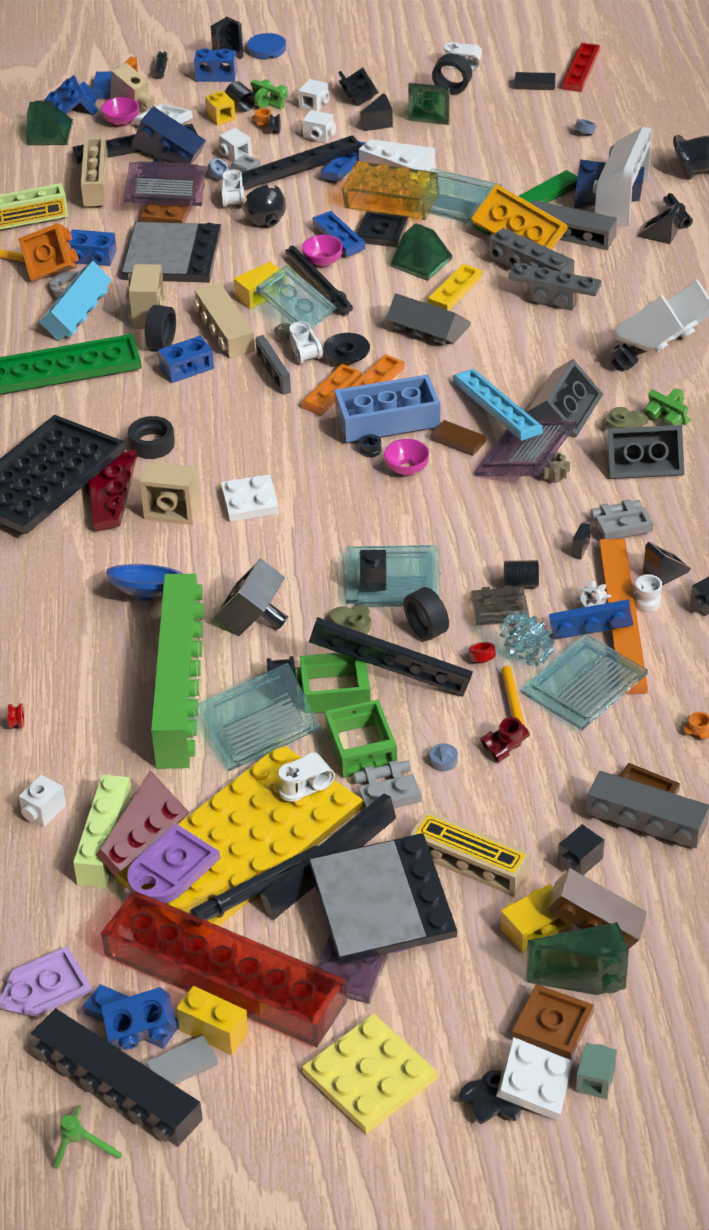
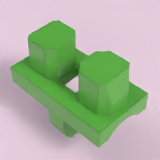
(277, 94)
(669, 405)

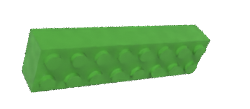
(177, 672)

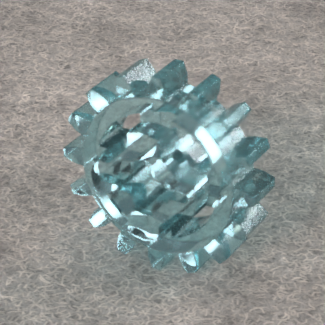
(527, 638)

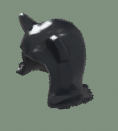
(693, 153)

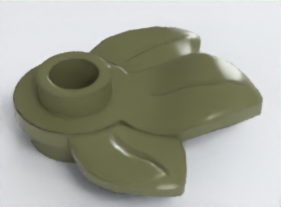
(622, 418)
(354, 618)

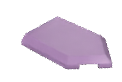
(44, 984)

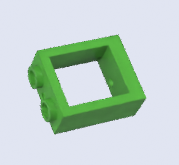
(332, 666)
(357, 758)

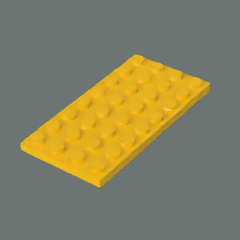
(258, 828)

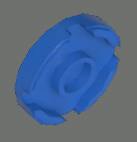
(266, 45)

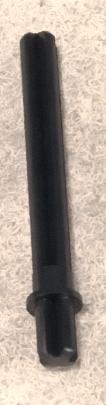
(335, 296)
(217, 905)

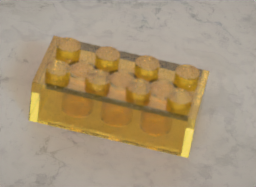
(390, 190)

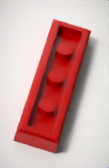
(581, 67)

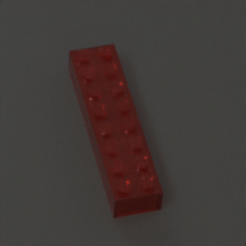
(237, 969)

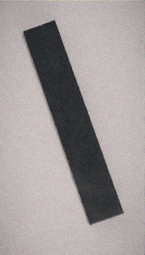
(116, 146)
(300, 161)
(390, 656)
(352, 835)

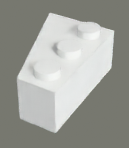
(398, 154)

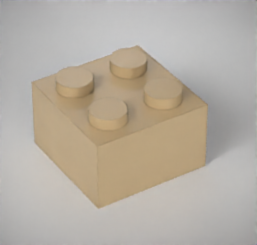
(144, 291)
(170, 493)

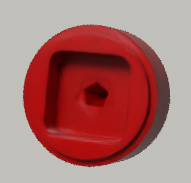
(482, 652)

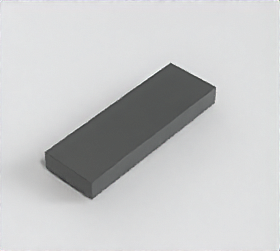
(273, 364)

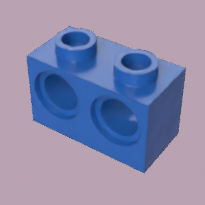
(215, 70)
(93, 246)
(186, 359)
(138, 1010)

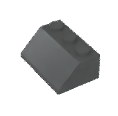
(426, 320)
(566, 397)
(644, 451)

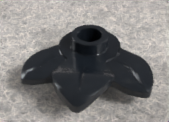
(484, 1100)

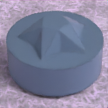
(585, 126)
(217, 168)
(443, 757)

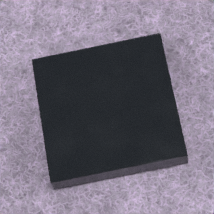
(382, 229)

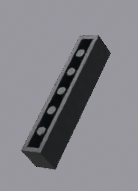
(116, 1077)

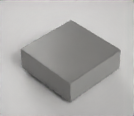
(245, 163)

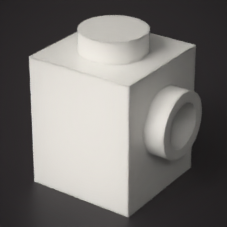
(313, 95)
(318, 126)
(234, 144)
(42, 800)

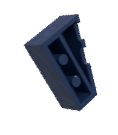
(167, 138)
(591, 171)

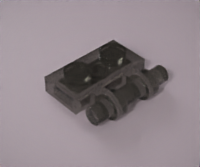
(494, 605)

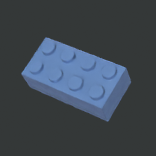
(387, 407)

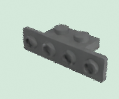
(554, 287)

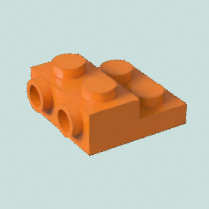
(48, 252)

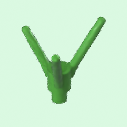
(75, 1132)

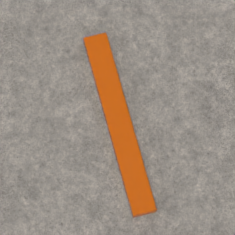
(619, 585)

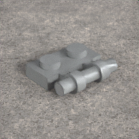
(622, 519)
(401, 788)

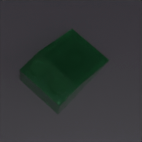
(580, 960)

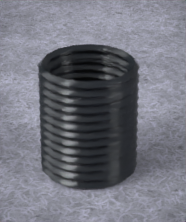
(242, 96)
(521, 573)

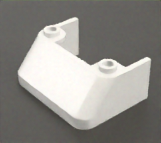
(619, 174)
(665, 320)

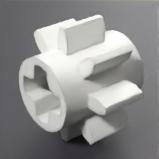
(586, 596)

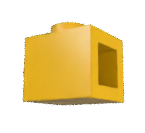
(220, 108)

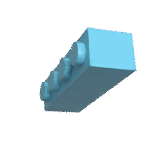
(75, 301)

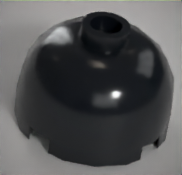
(264, 206)

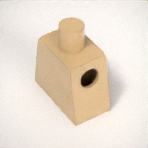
(130, 84)

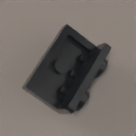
(227, 35)
(358, 86)

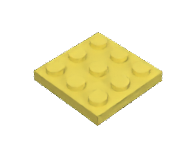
(370, 1073)

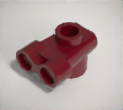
(507, 738)

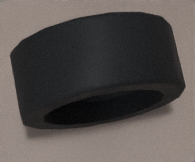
(457, 62)
(160, 327)
(147, 426)
(426, 613)

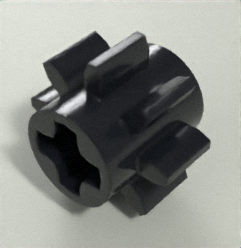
(624, 356)

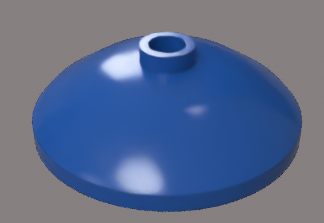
(139, 579)

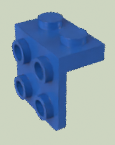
(72, 93)

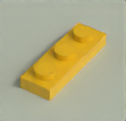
(455, 287)

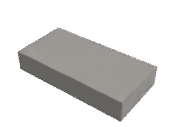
(184, 1061)

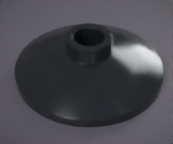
(346, 347)

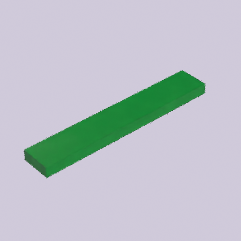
(547, 190)

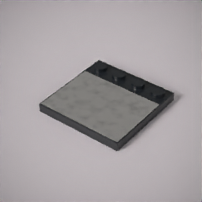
(182, 249)
(382, 898)

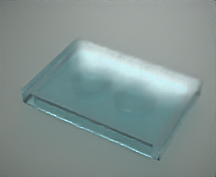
(295, 297)

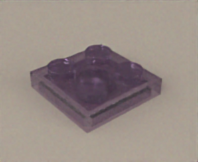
(360, 975)

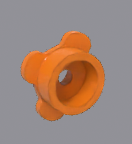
(262, 116)
(698, 725)

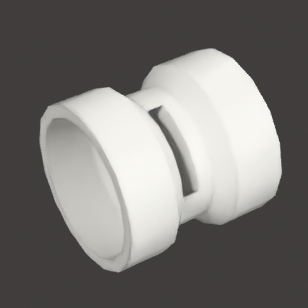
(648, 593)

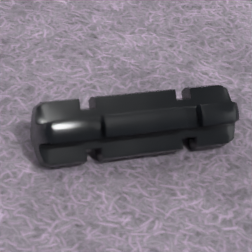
(160, 65)

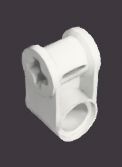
(465, 51)
(232, 188)
(304, 342)
(306, 775)

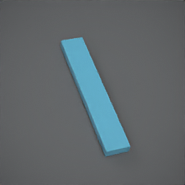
(497, 404)

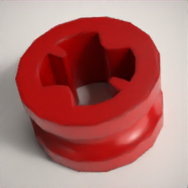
(16, 715)

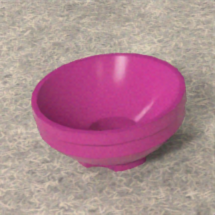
(120, 110)
(322, 250)
(409, 452)

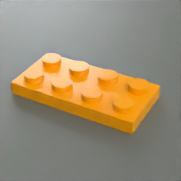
(511, 212)

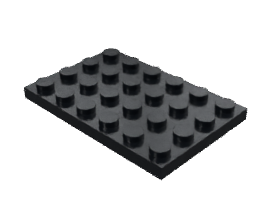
(50, 469)

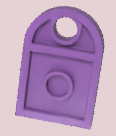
(171, 864)

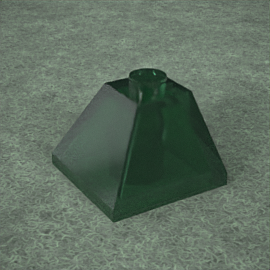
(429, 103)
(47, 124)
(421, 252)

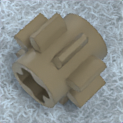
(556, 468)

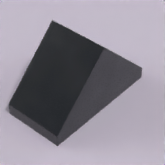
(377, 114)
(662, 226)
(663, 564)

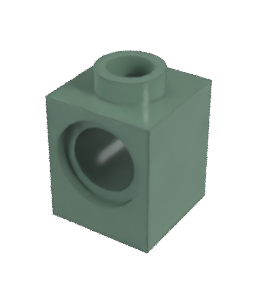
(596, 1070)

